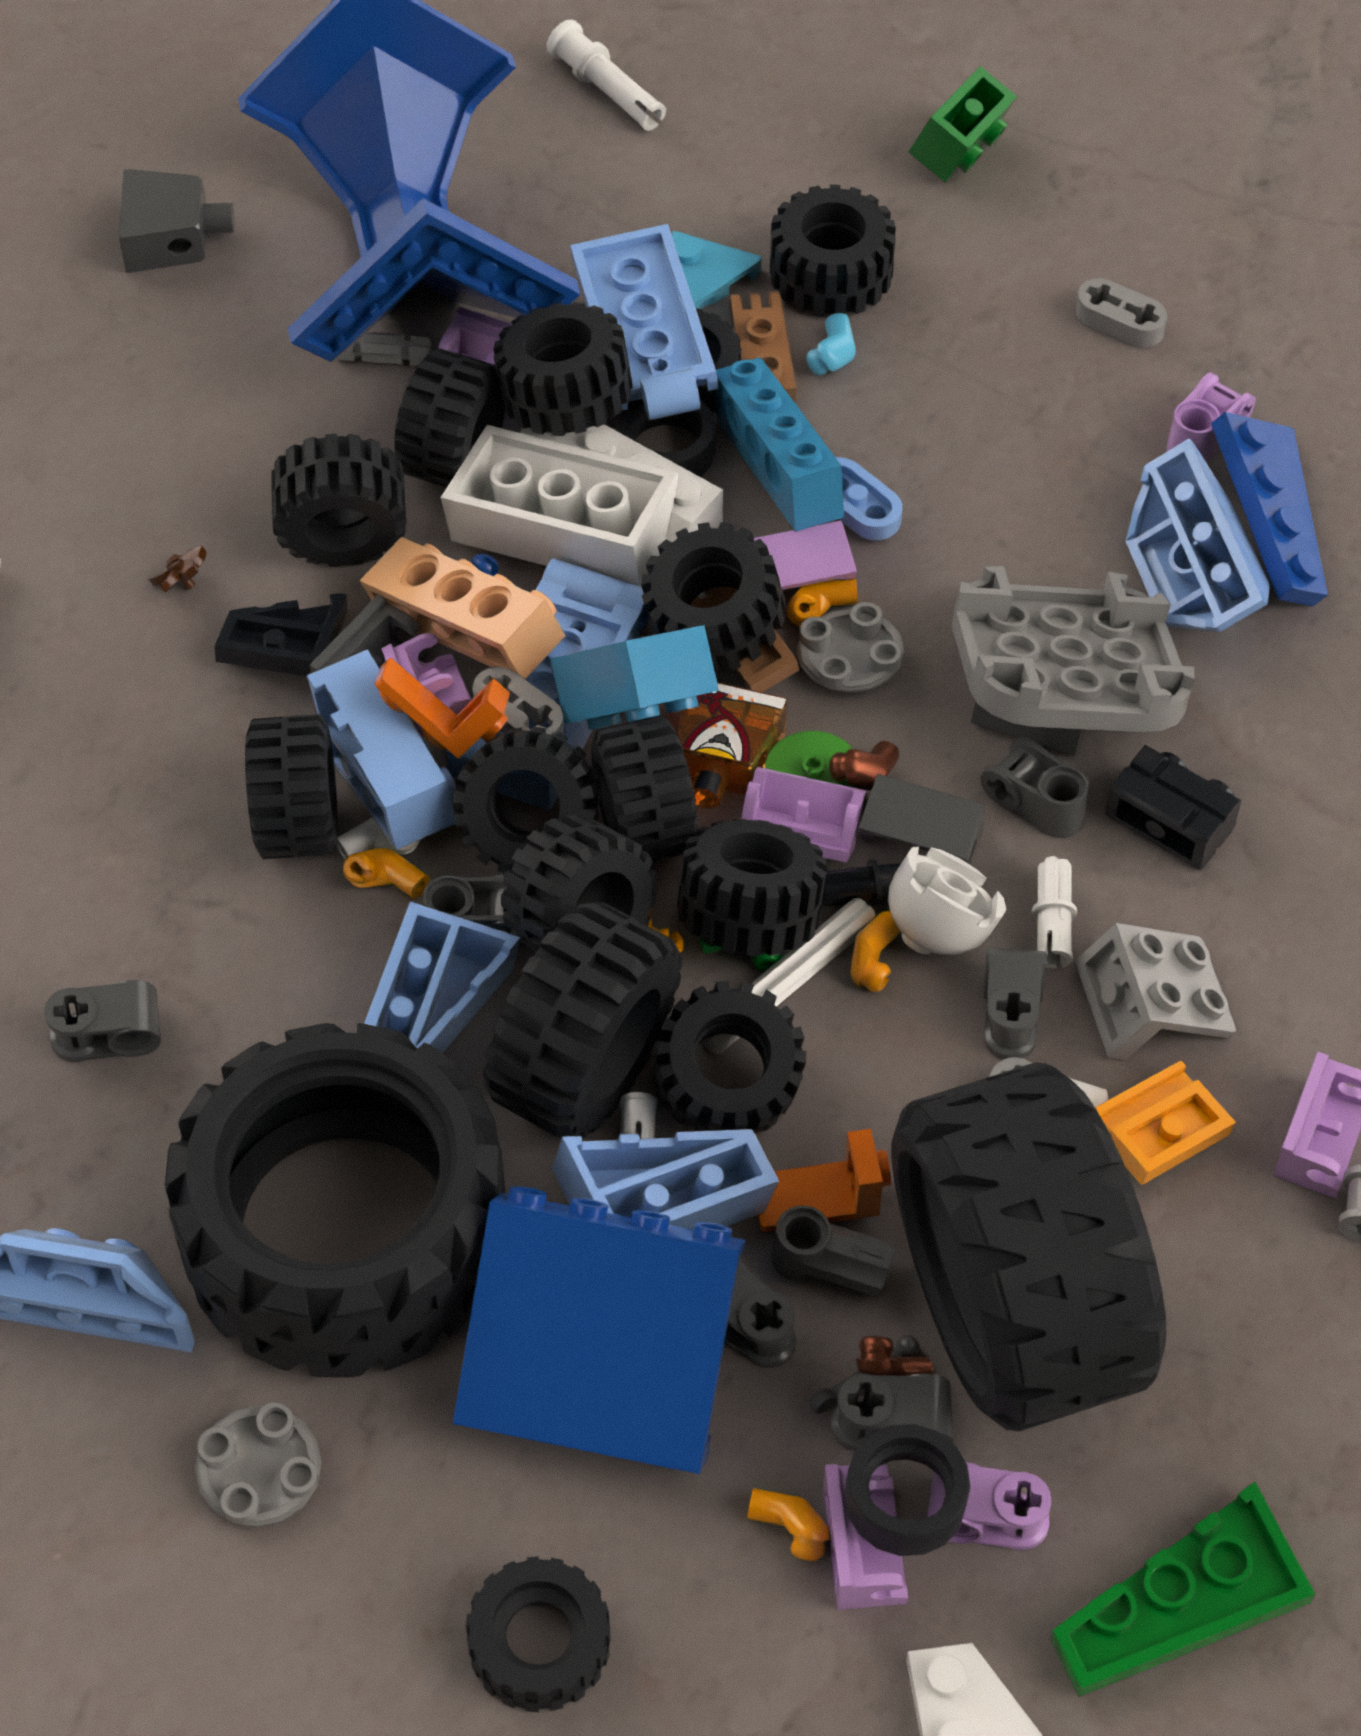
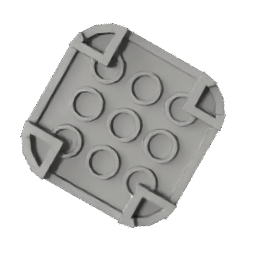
(1070, 655)

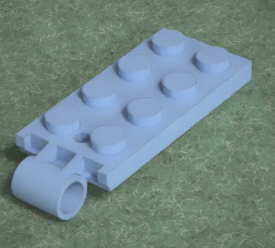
(646, 289)

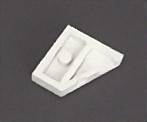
(962, 1695)

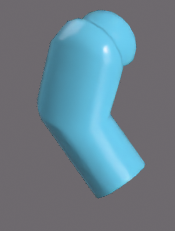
(836, 349)

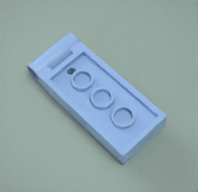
(592, 614)

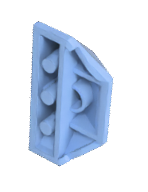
(1193, 544)
(89, 1289)

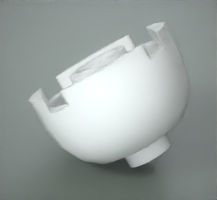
(942, 903)

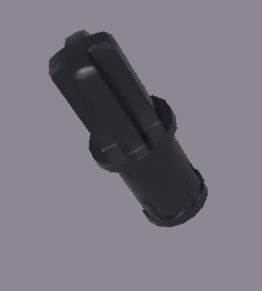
(859, 882)

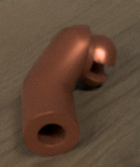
(862, 767)
(878, 1360)

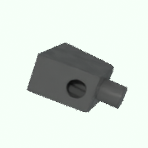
(167, 220)

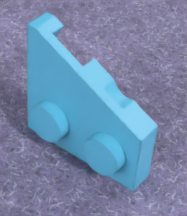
(712, 267)

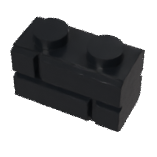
(1173, 806)

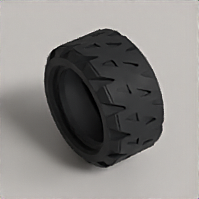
(311, 1092)
(1029, 1246)

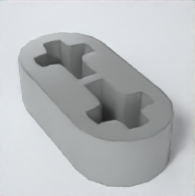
(1121, 313)
(524, 701)

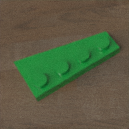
(1200, 1590)

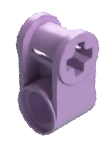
(1200, 408)
(992, 1506)

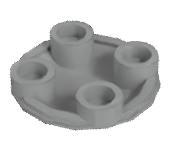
(850, 649)
(258, 1465)

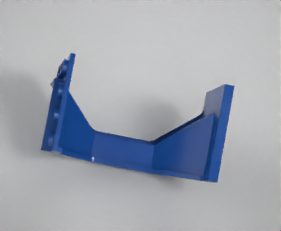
(381, 114)

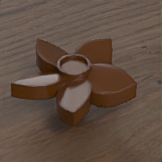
(181, 569)

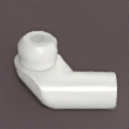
(368, 837)

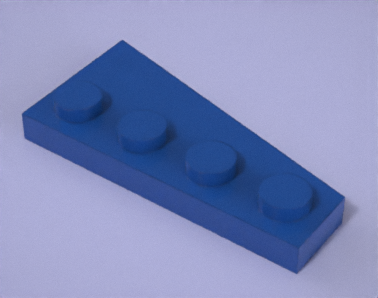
(1275, 500)

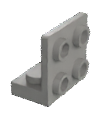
(1149, 983)

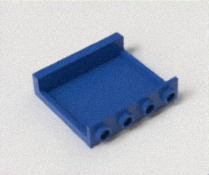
(598, 1329)

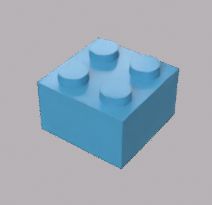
(635, 678)

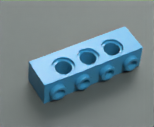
(779, 444)

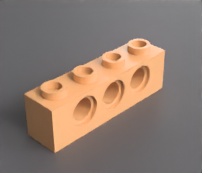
(466, 607)

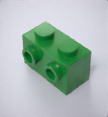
(962, 124)

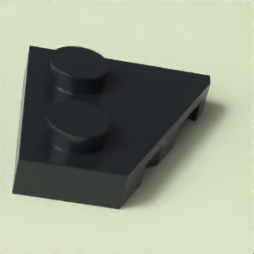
(280, 635)

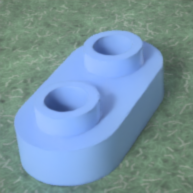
(868, 504)

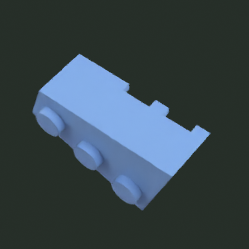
(382, 753)
(440, 975)
(688, 1177)

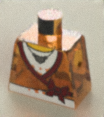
(729, 739)

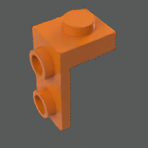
(440, 725)
(836, 1189)

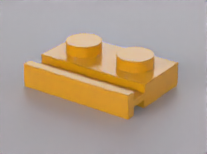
(1164, 1122)

